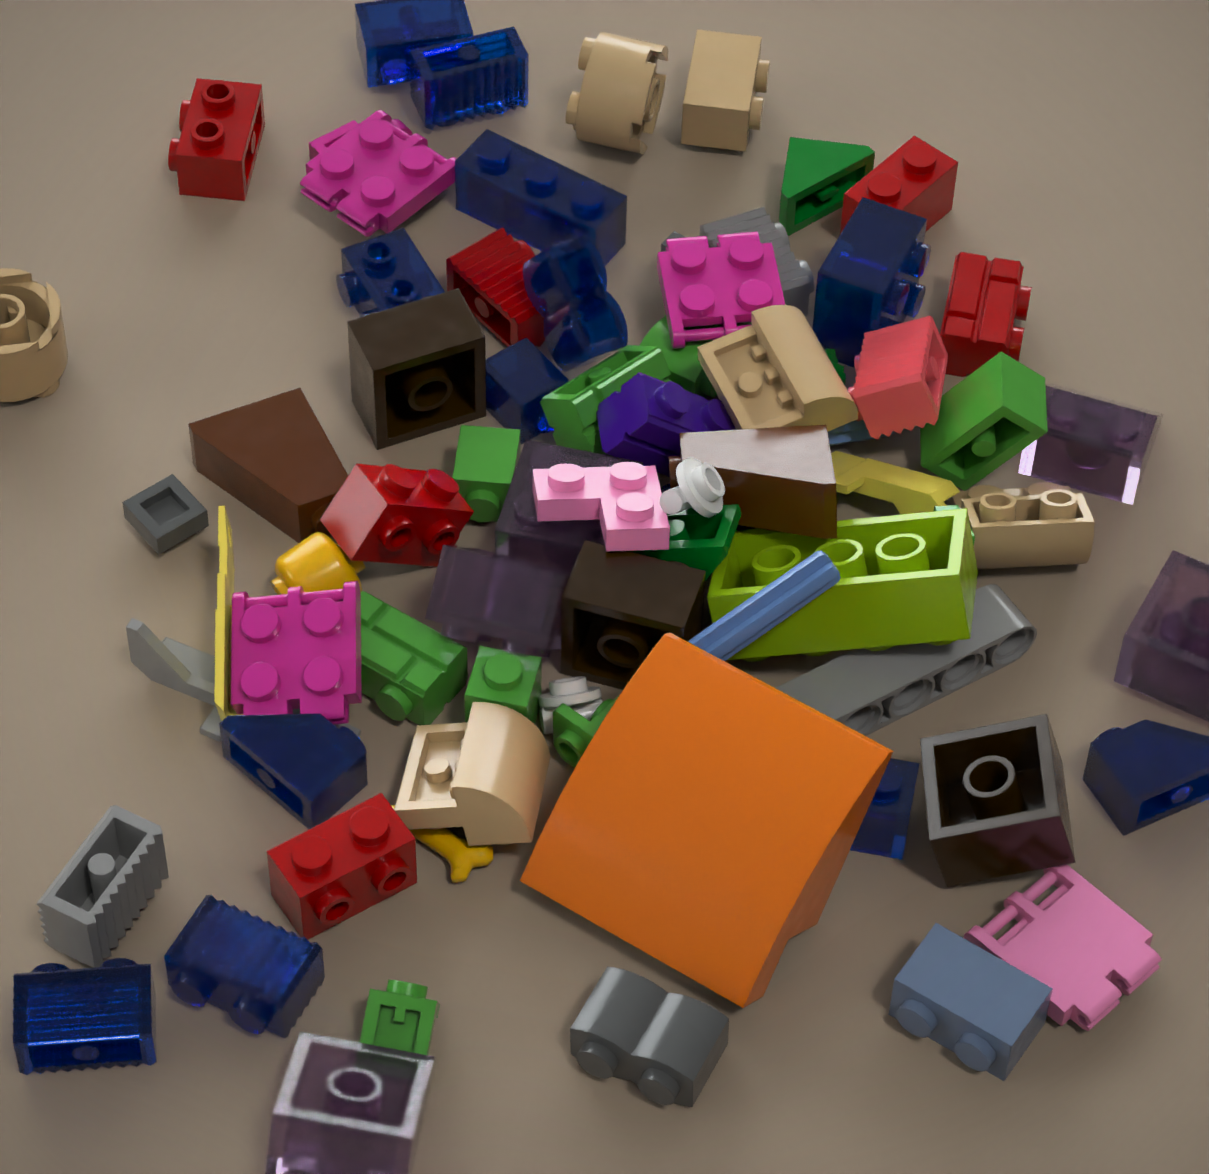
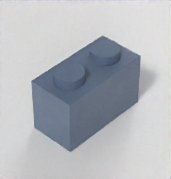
(969, 1002)

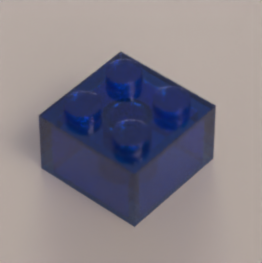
(870, 277)

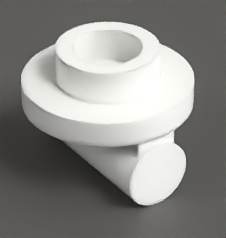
(698, 489)
(573, 693)

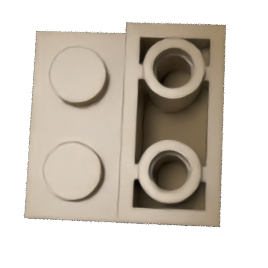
(776, 374)
(1028, 525)
(476, 776)

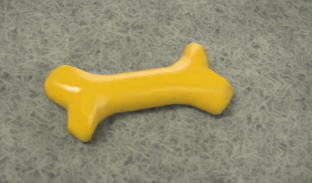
(455, 850)

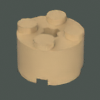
(617, 92)
(30, 337)

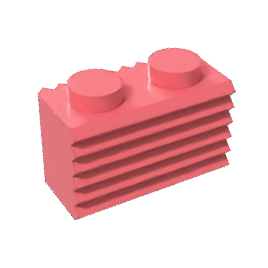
(900, 377)

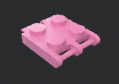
(1072, 944)

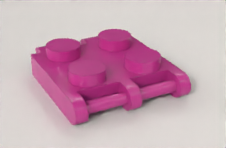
(377, 175)
(716, 284)
(297, 652)

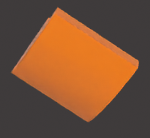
(707, 819)

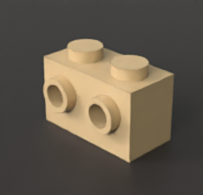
(722, 90)

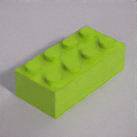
(898, 584)

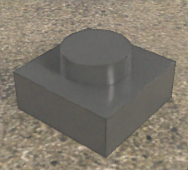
(165, 514)

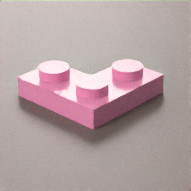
(619, 496)

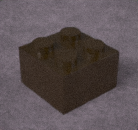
(417, 368)
(620, 610)
(996, 800)

